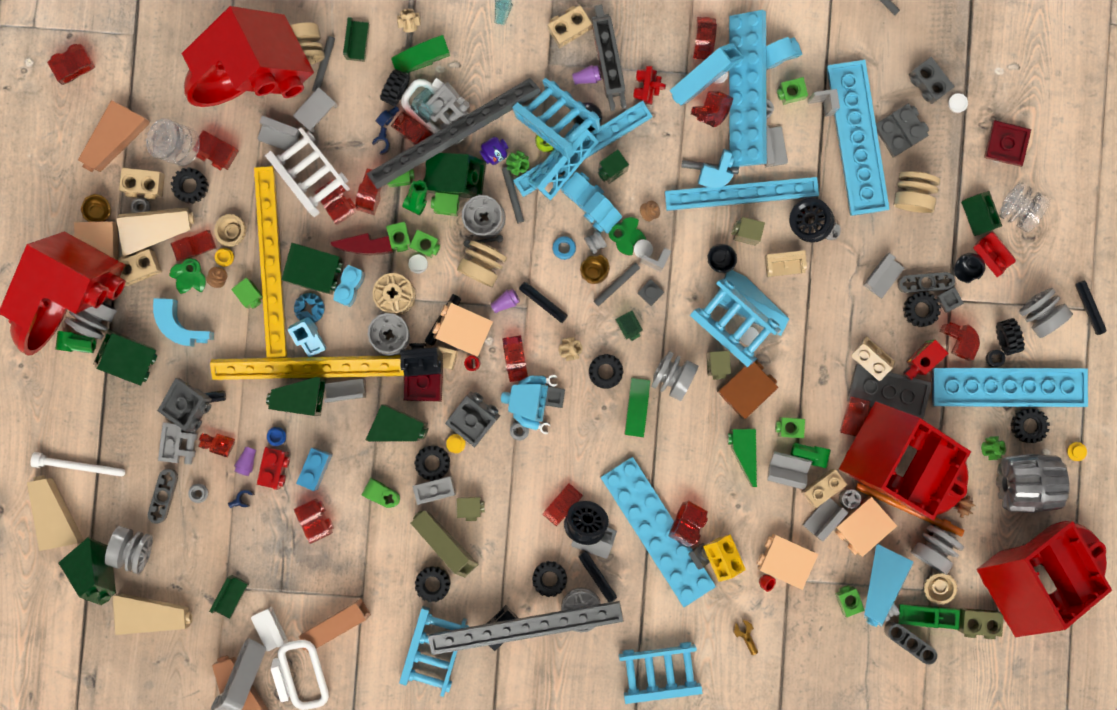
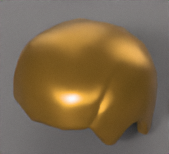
(95, 208)
(595, 269)

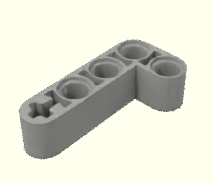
(241, 677)

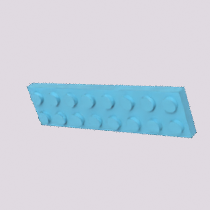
(748, 89)
(858, 139)
(1010, 387)
(652, 525)

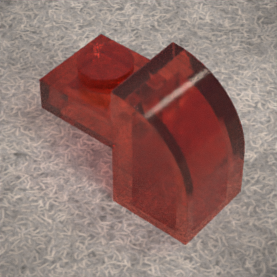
(704, 37)
(715, 108)
(410, 128)
(367, 196)
(967, 340)
(515, 358)

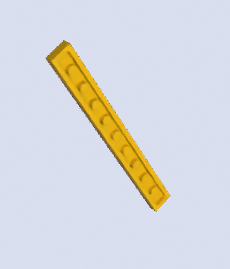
(270, 262)
(306, 367)

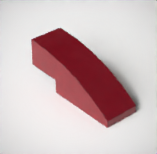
(364, 245)

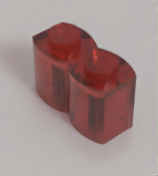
(71, 63)
(216, 151)
(337, 204)
(313, 520)
(688, 524)

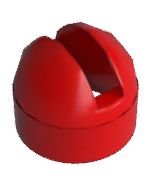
(468, 363)
(767, 582)

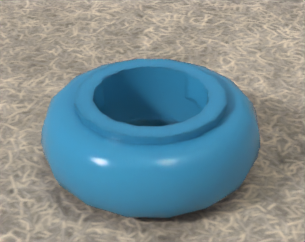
(570, 242)

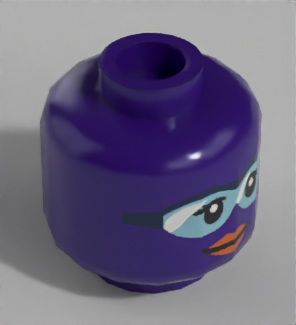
(494, 150)

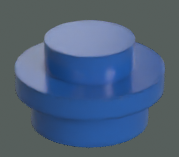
(276, 436)

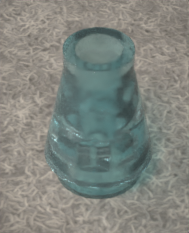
(502, 11)

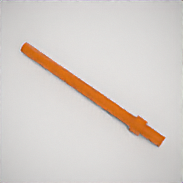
(943, 524)

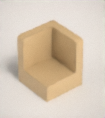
(449, 357)

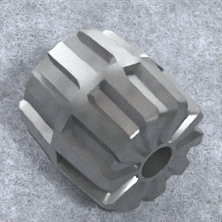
(1032, 483)

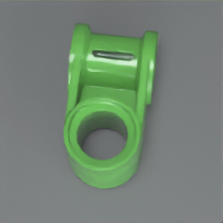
(378, 492)

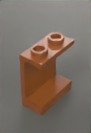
(748, 389)

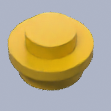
(224, 257)
(455, 443)
(1076, 451)

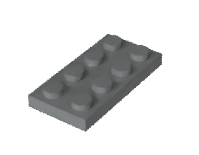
(892, 390)

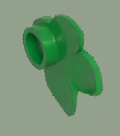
(629, 236)
(187, 279)

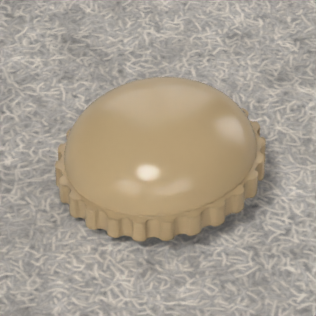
(230, 230)
(940, 588)

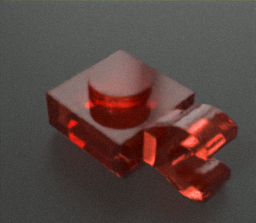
(218, 445)

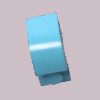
(782, 51)
(717, 176)
(305, 334)

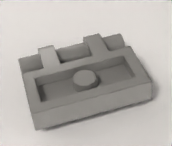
(444, 99)
(171, 442)

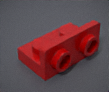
(994, 253)
(272, 468)

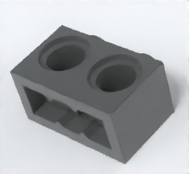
(935, 77)

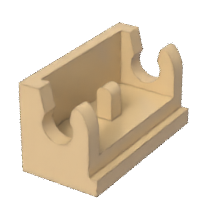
(786, 263)

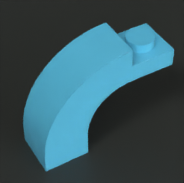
(167, 321)

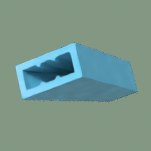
(706, 73)
(886, 581)

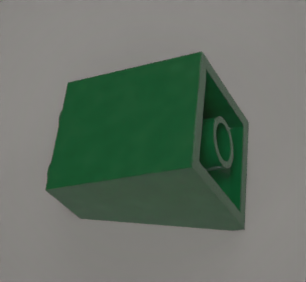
(455, 174)
(312, 269)
(125, 358)
(299, 398)
(396, 426)
(89, 573)

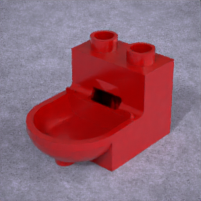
(244, 54)
(54, 278)
(935, 475)
(1075, 565)

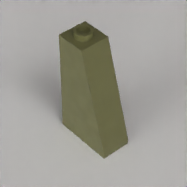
(444, 544)

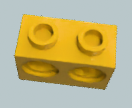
(724, 558)

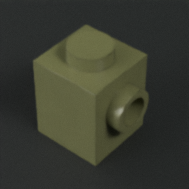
(470, 508)

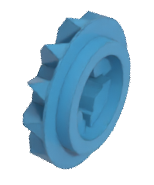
(311, 299)

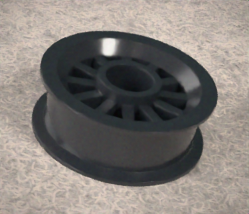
(804, 205)
(595, 526)

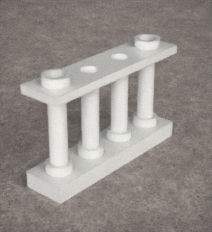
(301, 188)

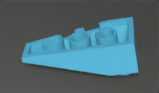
(756, 297)

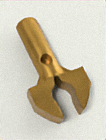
(746, 636)

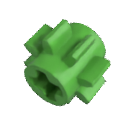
(517, 163)
(993, 448)

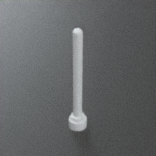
(39, 459)

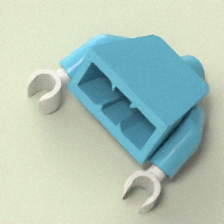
(528, 401)

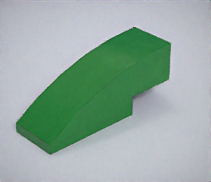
(421, 55)
(637, 407)
(929, 616)

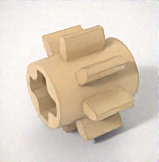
(408, 20)
(570, 349)

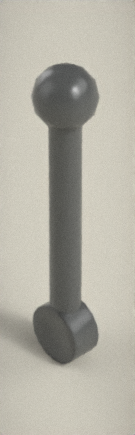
(499, 238)

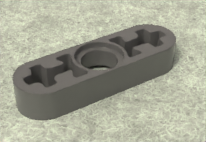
(939, 276)
(164, 511)

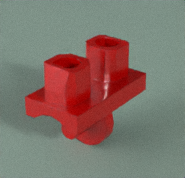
(651, 87)

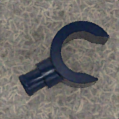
(386, 116)
(382, 137)
(238, 502)

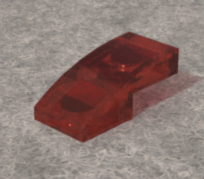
(193, 245)
(854, 416)
(560, 505)

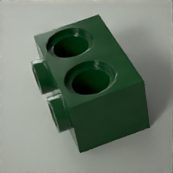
(612, 167)

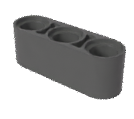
(918, 647)

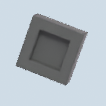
(650, 292)
(950, 299)
(555, 397)
(699, 556)

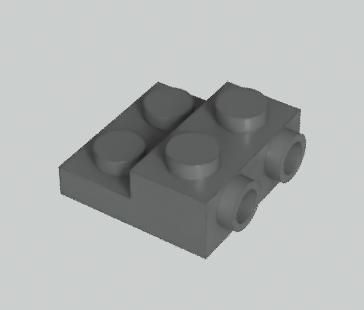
(902, 130)
(185, 405)
(473, 418)

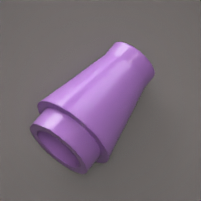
(588, 75)
(505, 301)
(245, 462)

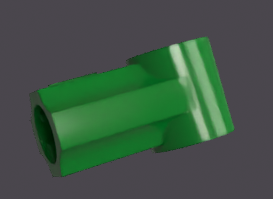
(415, 199)
(71, 342)
(818, 455)

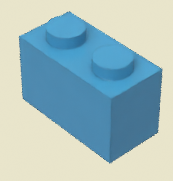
(314, 469)

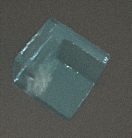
(419, 105)

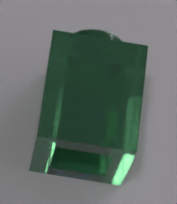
(629, 326)

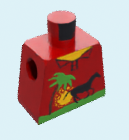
(931, 354)

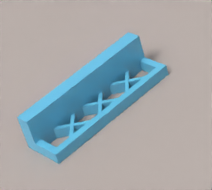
(555, 161)

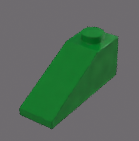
(744, 448)

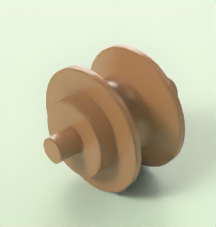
(650, 211)
(216, 277)
(965, 506)

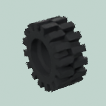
(394, 87)
(179, 179)
(933, 306)
(1010, 336)
(617, 371)
(1039, 433)
(432, 474)
(549, 567)
(424, 592)

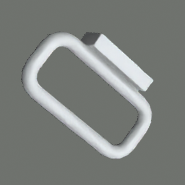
(433, 87)
(284, 680)

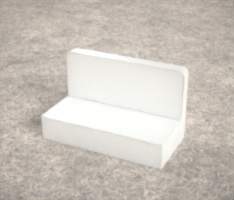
(269, 629)

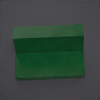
(356, 40)
(981, 213)
(229, 596)

